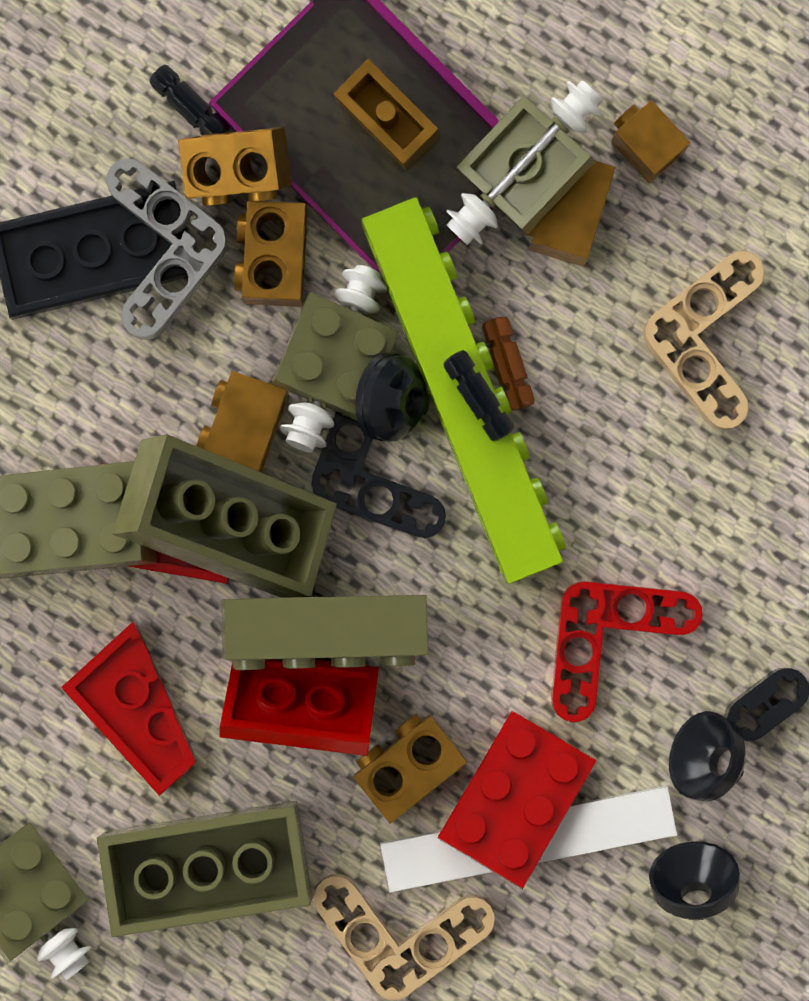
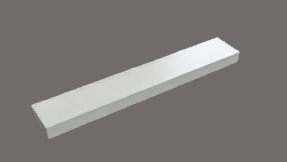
(585, 829)

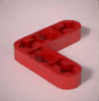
(607, 616)

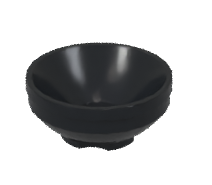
(383, 397)
(697, 753)
(693, 868)

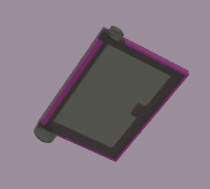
(329, 154)

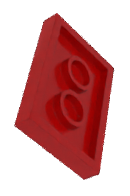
(302, 706)
(517, 799)

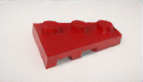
(133, 710)

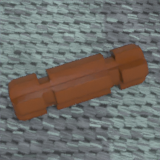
(508, 362)

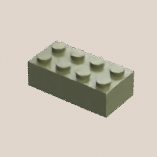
(224, 517)
(65, 521)
(324, 628)
(204, 868)

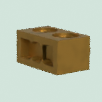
(234, 155)
(284, 253)
(417, 776)

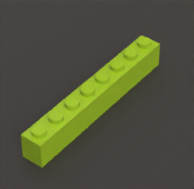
(437, 329)

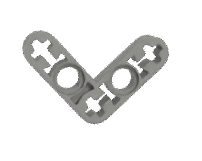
(180, 253)

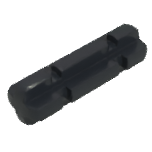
(187, 102)
(478, 395)

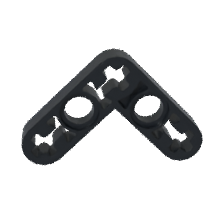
(351, 466)

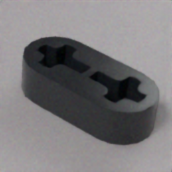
(773, 713)

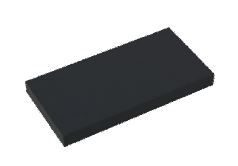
(81, 253)

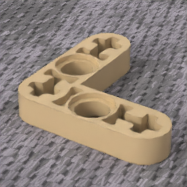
(690, 325)
(388, 950)

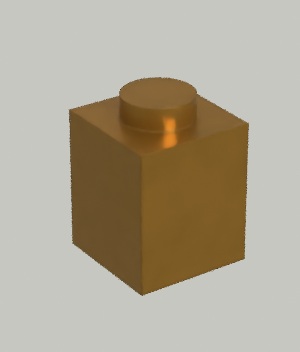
(648, 140)

